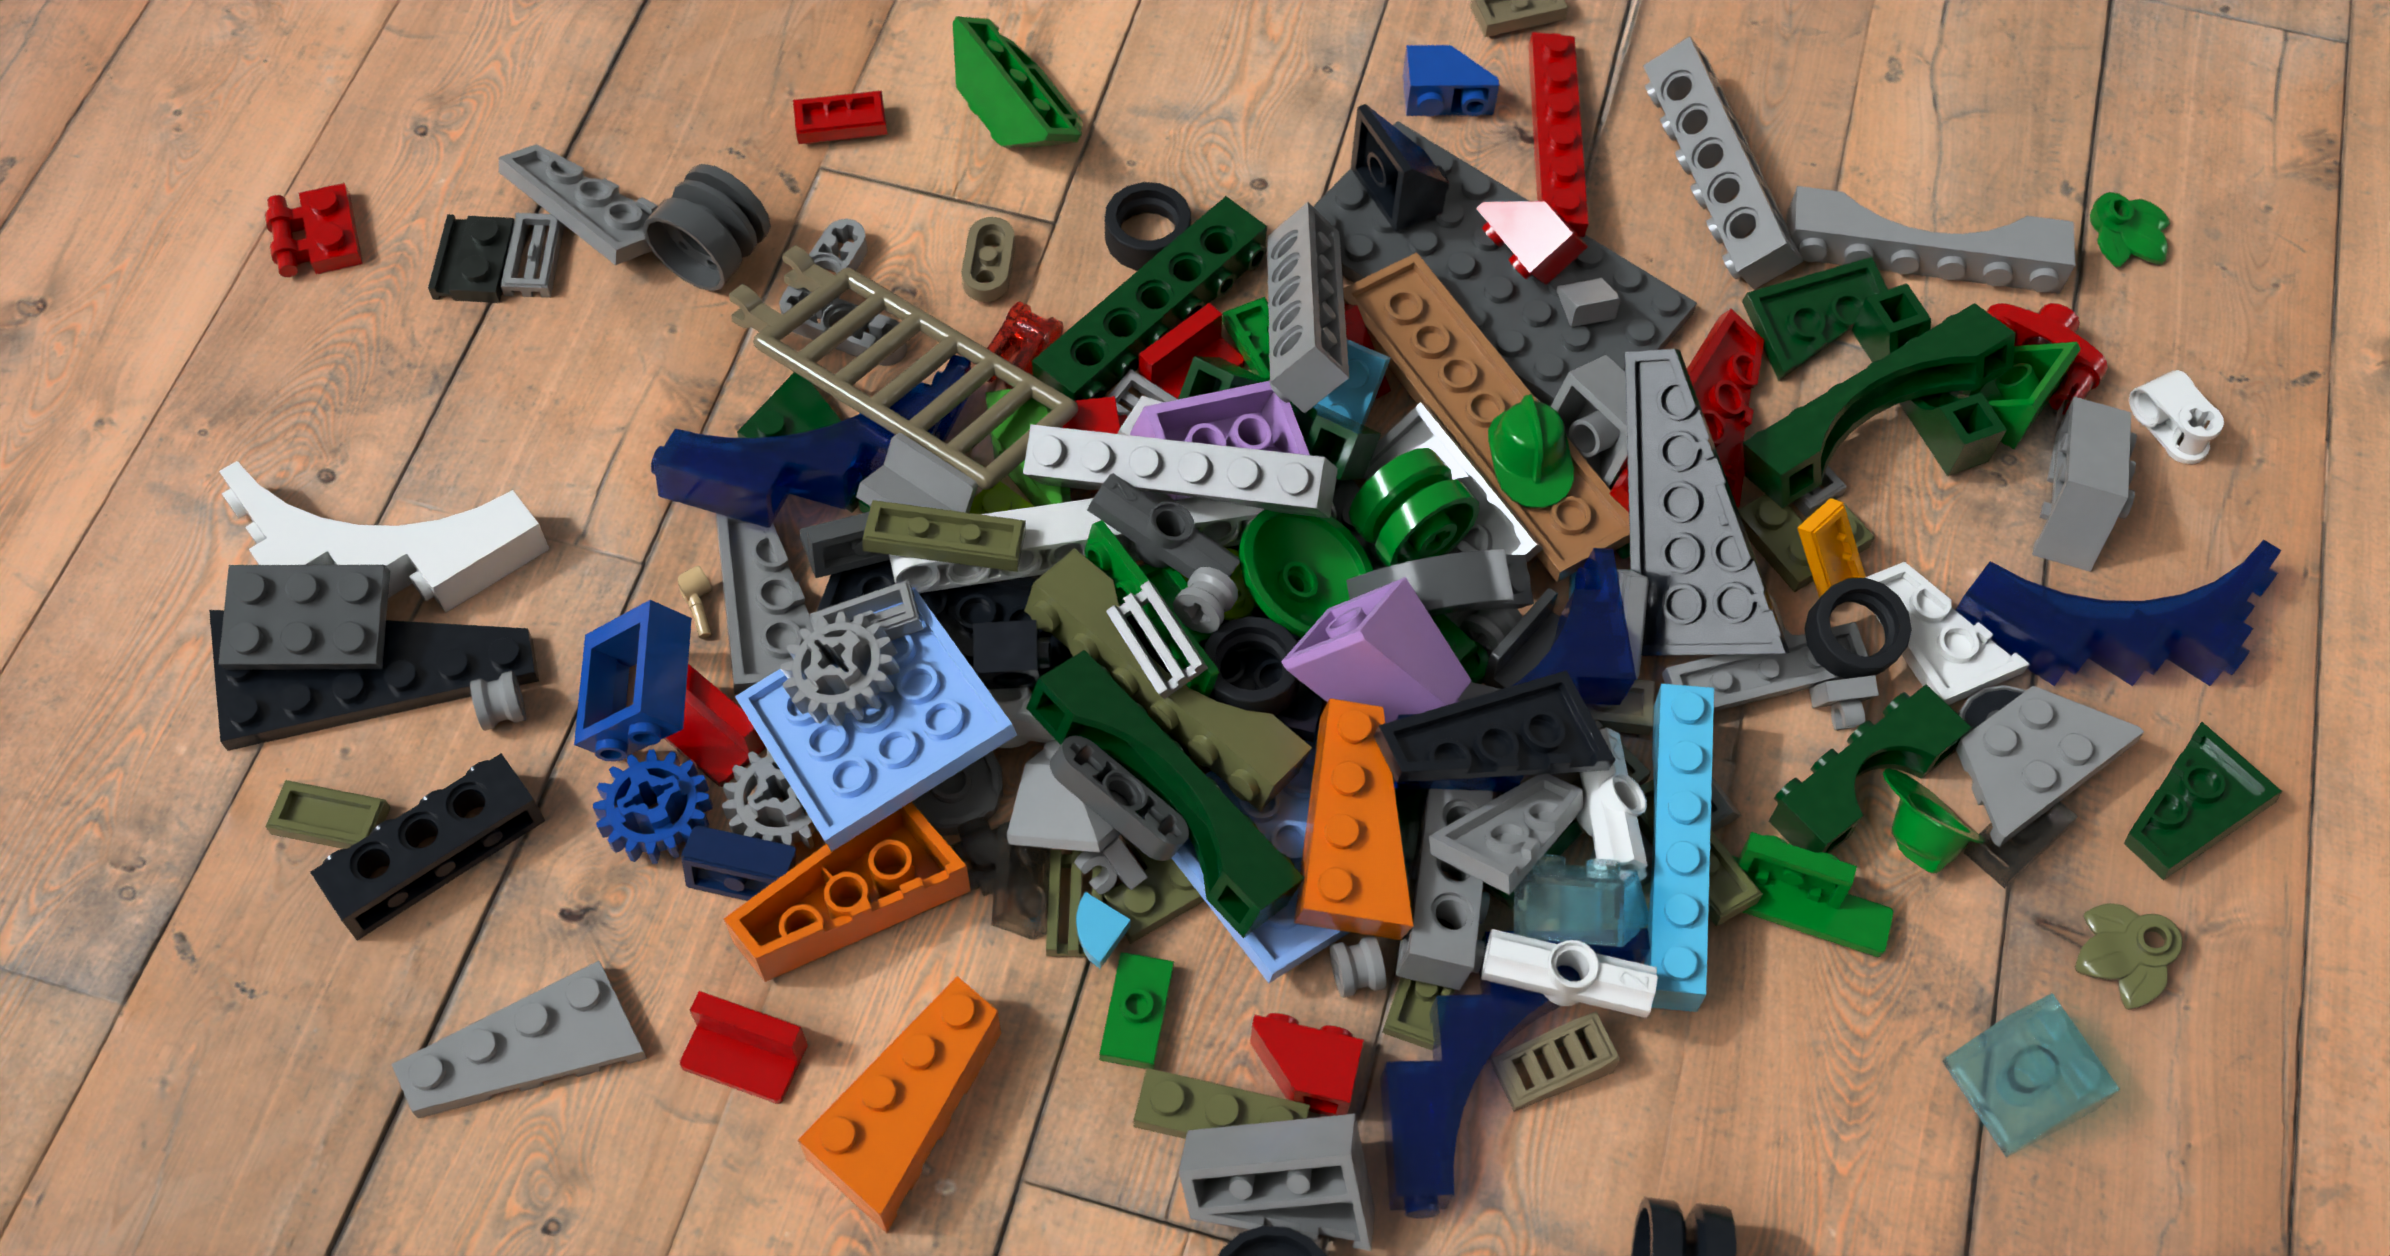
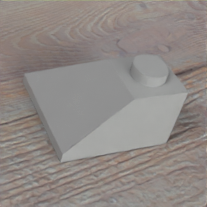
(1052, 815)

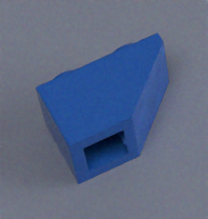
(1446, 82)

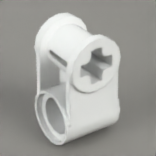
(2177, 409)

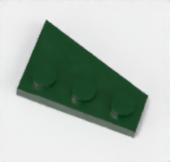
(1810, 311)
(793, 410)
(2199, 804)

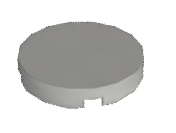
(964, 796)

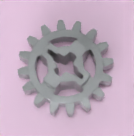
(827, 690)
(764, 814)

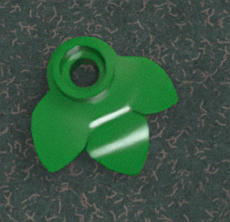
(2129, 229)

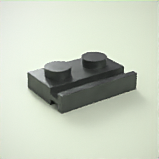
(471, 259)

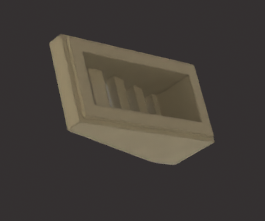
(1568, 1035)

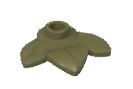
(2122, 954)

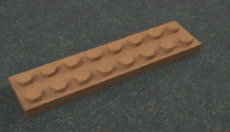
(1466, 385)

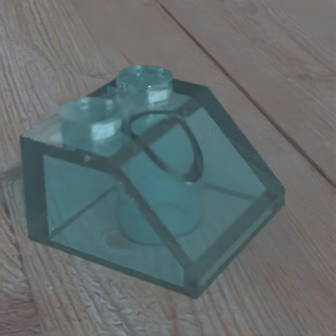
(1580, 902)
(2030, 1075)

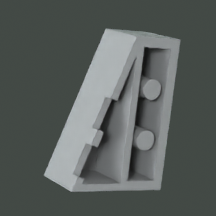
(2089, 482)
(1282, 1175)

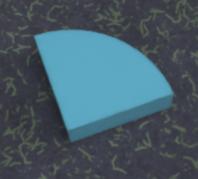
(1099, 928)

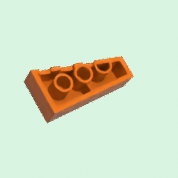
(1353, 831)
(848, 894)
(900, 1106)

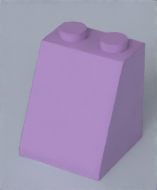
(1380, 654)

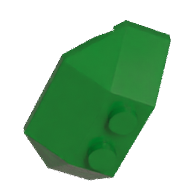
(1009, 89)

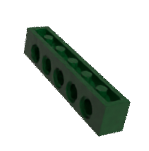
(1153, 302)

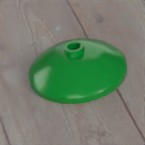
(1299, 566)

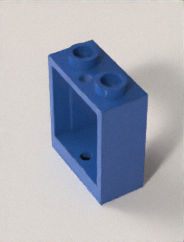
(659, 645)

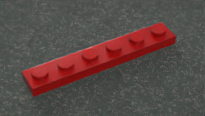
(1558, 127)

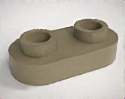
(988, 263)

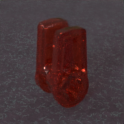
(1025, 334)

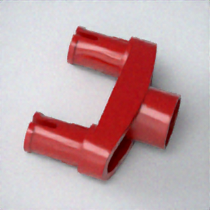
(2056, 325)

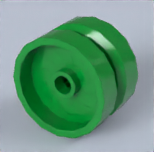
(1413, 508)

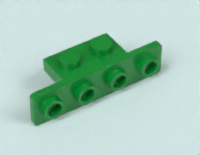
(1113, 559)
(1812, 895)

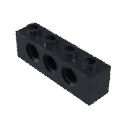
(416, 871)

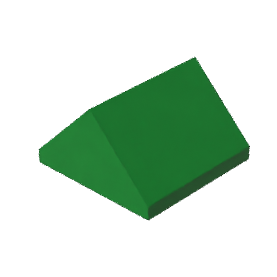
(2027, 387)

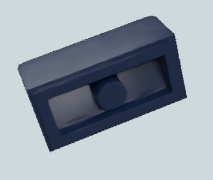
(733, 862)

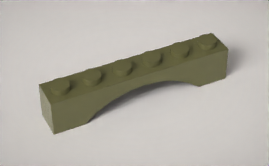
(1241, 746)

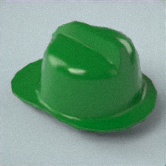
(1531, 454)
(1925, 825)

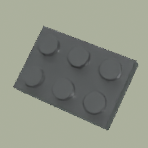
(304, 617)

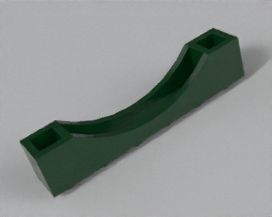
(1952, 356)
(1239, 865)

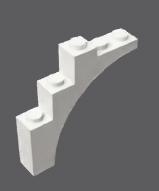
(440, 557)

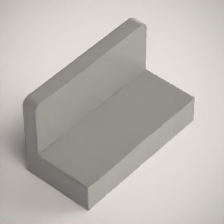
(918, 479)

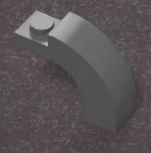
(1457, 581)

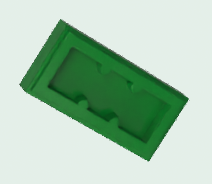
(1249, 331)
(1136, 1011)

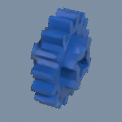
(626, 802)

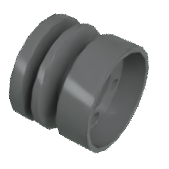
(707, 227)

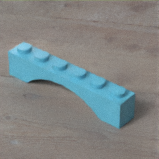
(1681, 845)

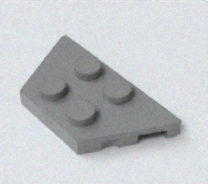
(2038, 755)

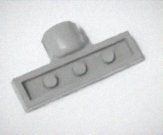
(1756, 677)

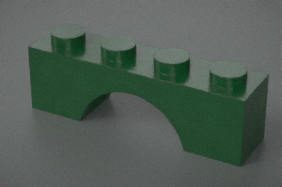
(1955, 426)
(1324, 431)
(1910, 738)

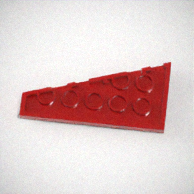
(1723, 380)

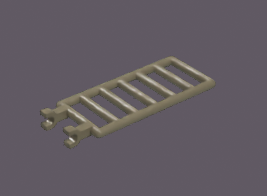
(827, 287)

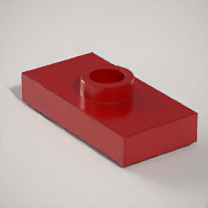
(839, 117)

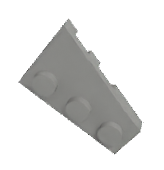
(1509, 833)

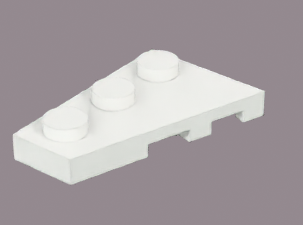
(1943, 645)

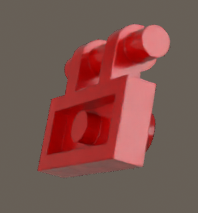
(329, 230)

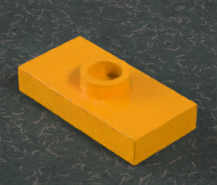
(1830, 546)

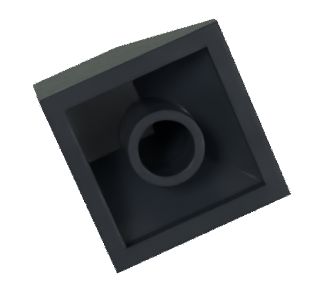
(1396, 171)

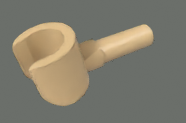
(692, 586)

